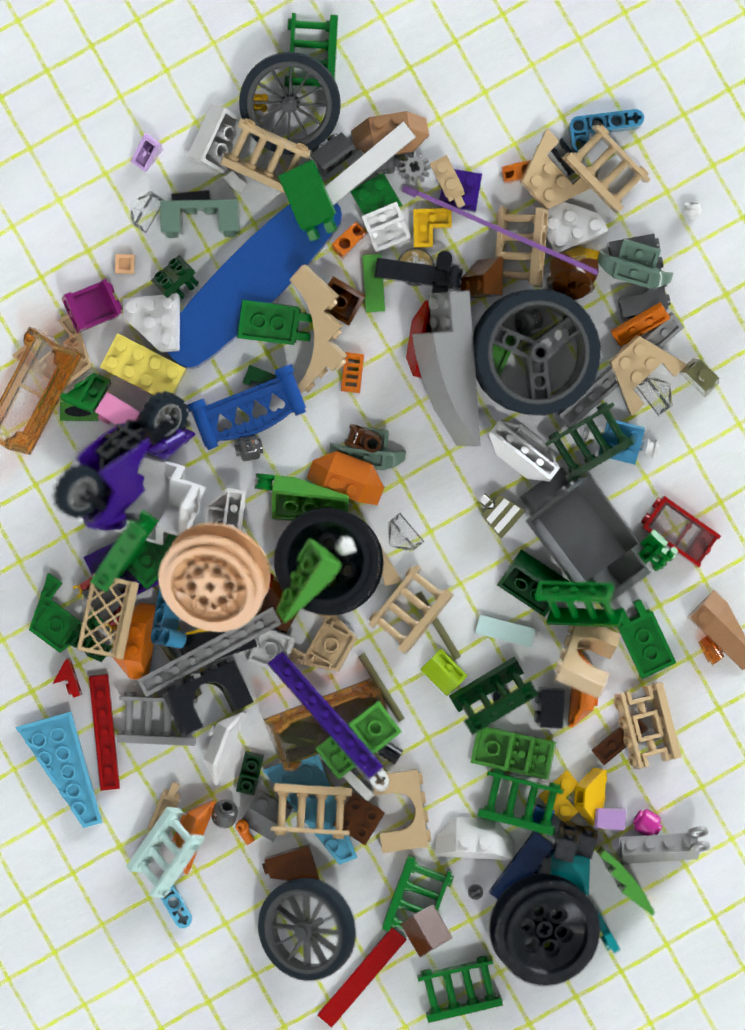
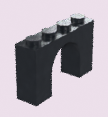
(180, 699)

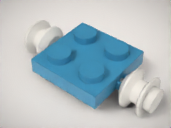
(630, 454)

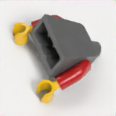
(96, 603)

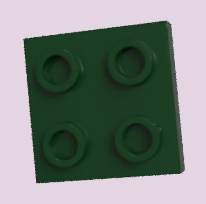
(174, 276)

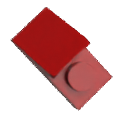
(68, 673)

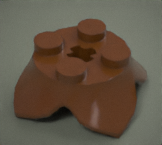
(571, 279)

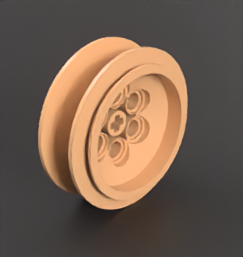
(203, 602)

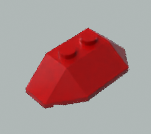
(419, 324)

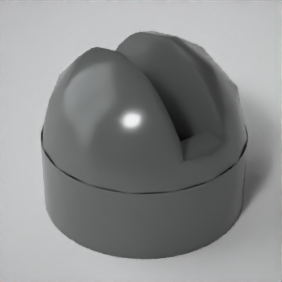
(473, 888)

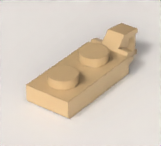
(448, 180)
(168, 798)

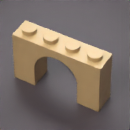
(574, 670)
(415, 834)

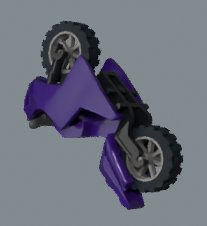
(113, 463)

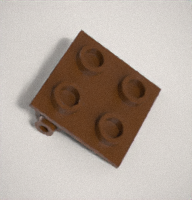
(360, 818)

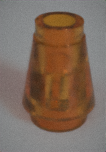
(711, 651)

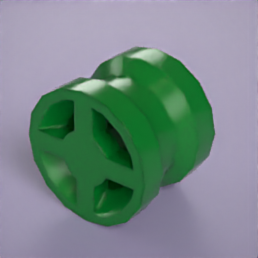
(264, 481)

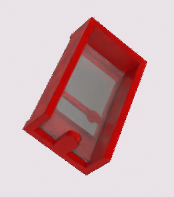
(680, 530)

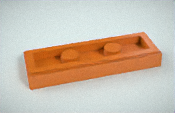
(640, 324)

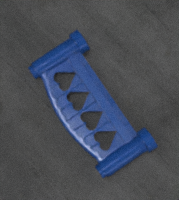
(283, 386)

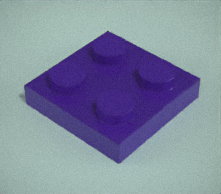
(471, 184)

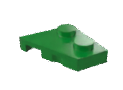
(88, 393)

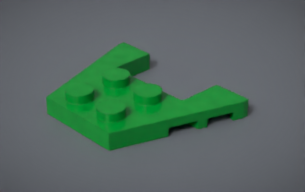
(53, 622)

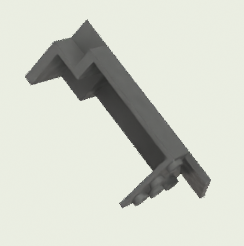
(584, 532)

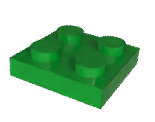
(375, 194)

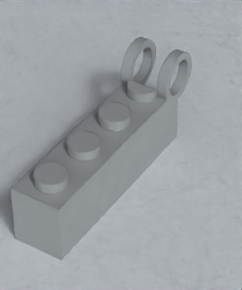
(663, 847)

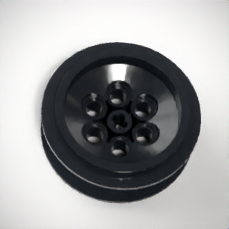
(366, 562)
(568, 950)

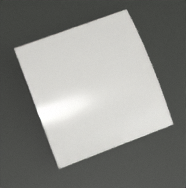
(386, 227)

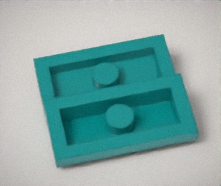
(576, 872)

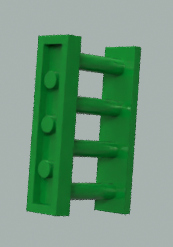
(329, 45)
(124, 551)
(579, 592)
(526, 820)
(404, 885)
(454, 1008)

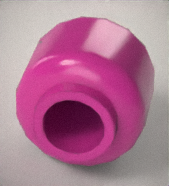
(647, 822)

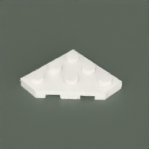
(572, 226)
(156, 319)

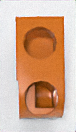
(514, 172)
(348, 240)

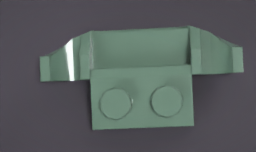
(635, 265)
(382, 459)

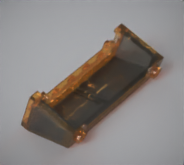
(298, 733)

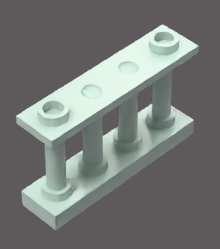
(150, 846)

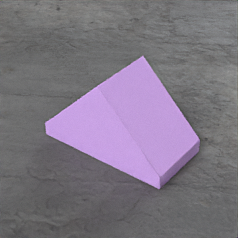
(146, 152)
(610, 818)

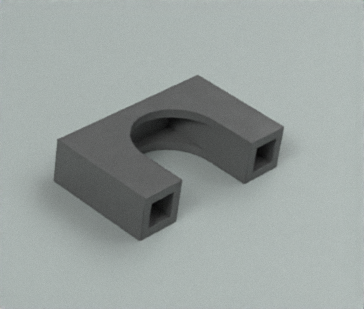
(637, 304)

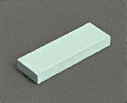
(505, 631)

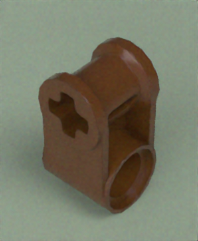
(362, 438)

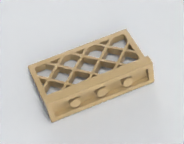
(124, 620)

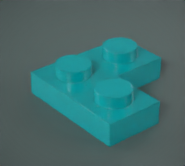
(607, 938)

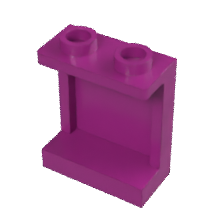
(92, 305)

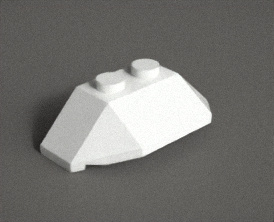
(523, 451)
(226, 508)
(221, 744)
(474, 839)

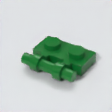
(654, 544)

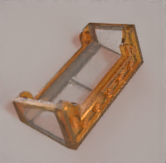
(35, 390)

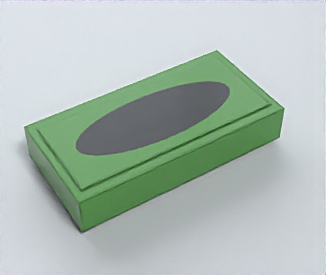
(72, 413)

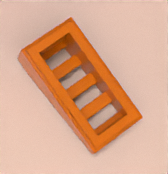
(355, 356)

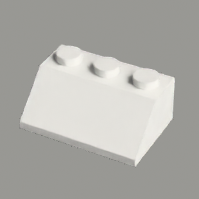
(215, 137)

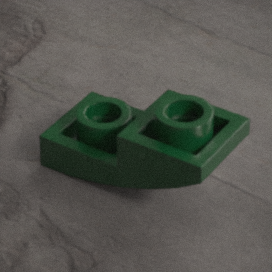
(89, 642)
(249, 773)

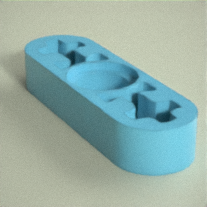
(181, 904)

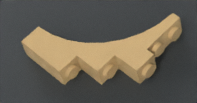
(320, 298)

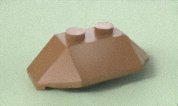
(377, 127)

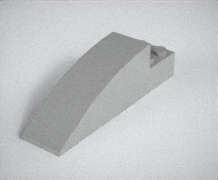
(449, 365)

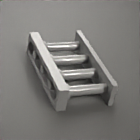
(147, 735)

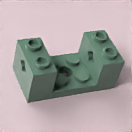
(172, 215)

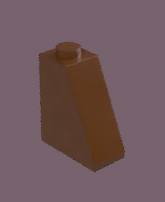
(291, 864)

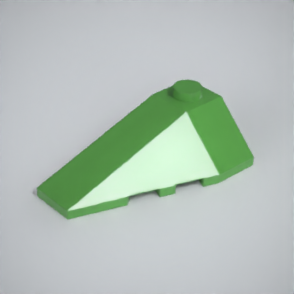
(295, 497)
(313, 573)

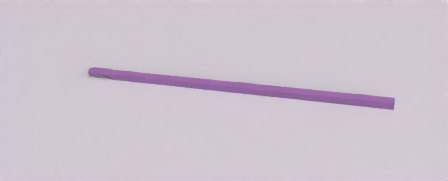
(412, 192)

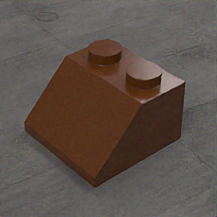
(484, 278)

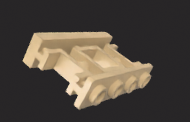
(661, 721)

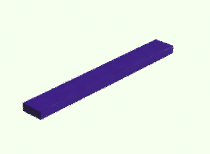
(325, 715)

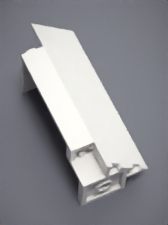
(165, 497)

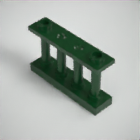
(606, 450)
(487, 684)

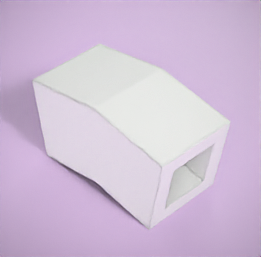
(235, 182)

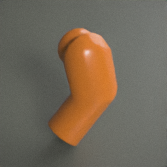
(243, 829)

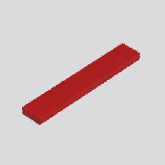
(104, 732)
(361, 977)

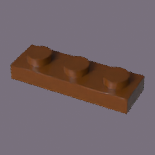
(613, 744)

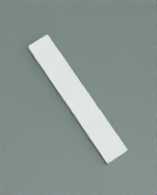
(369, 162)

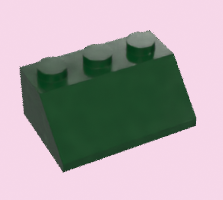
(523, 578)

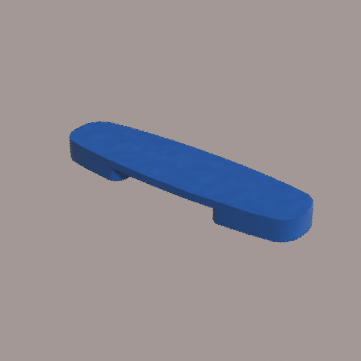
(254, 273)

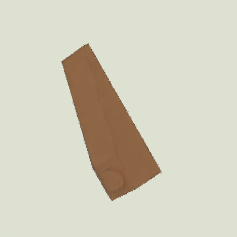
(718, 622)

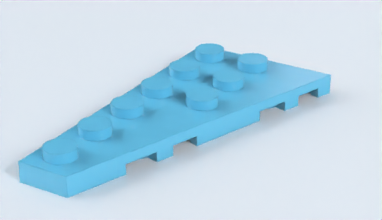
(62, 758)
(313, 774)

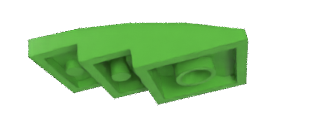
(372, 727)
(513, 752)
(628, 884)

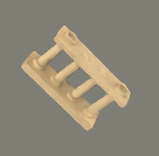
(250, 167)
(588, 173)
(536, 256)
(429, 612)
(302, 793)

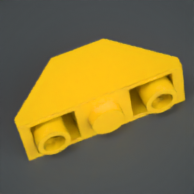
(591, 794)

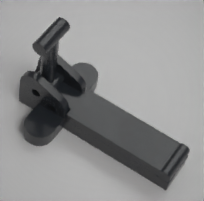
(441, 277)

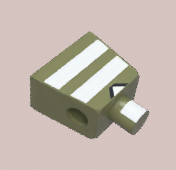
(700, 376)
(500, 513)

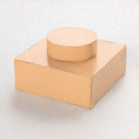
(124, 264)

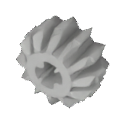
(407, 169)

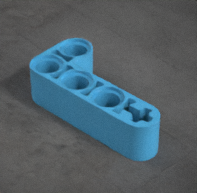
(605, 119)
(165, 626)

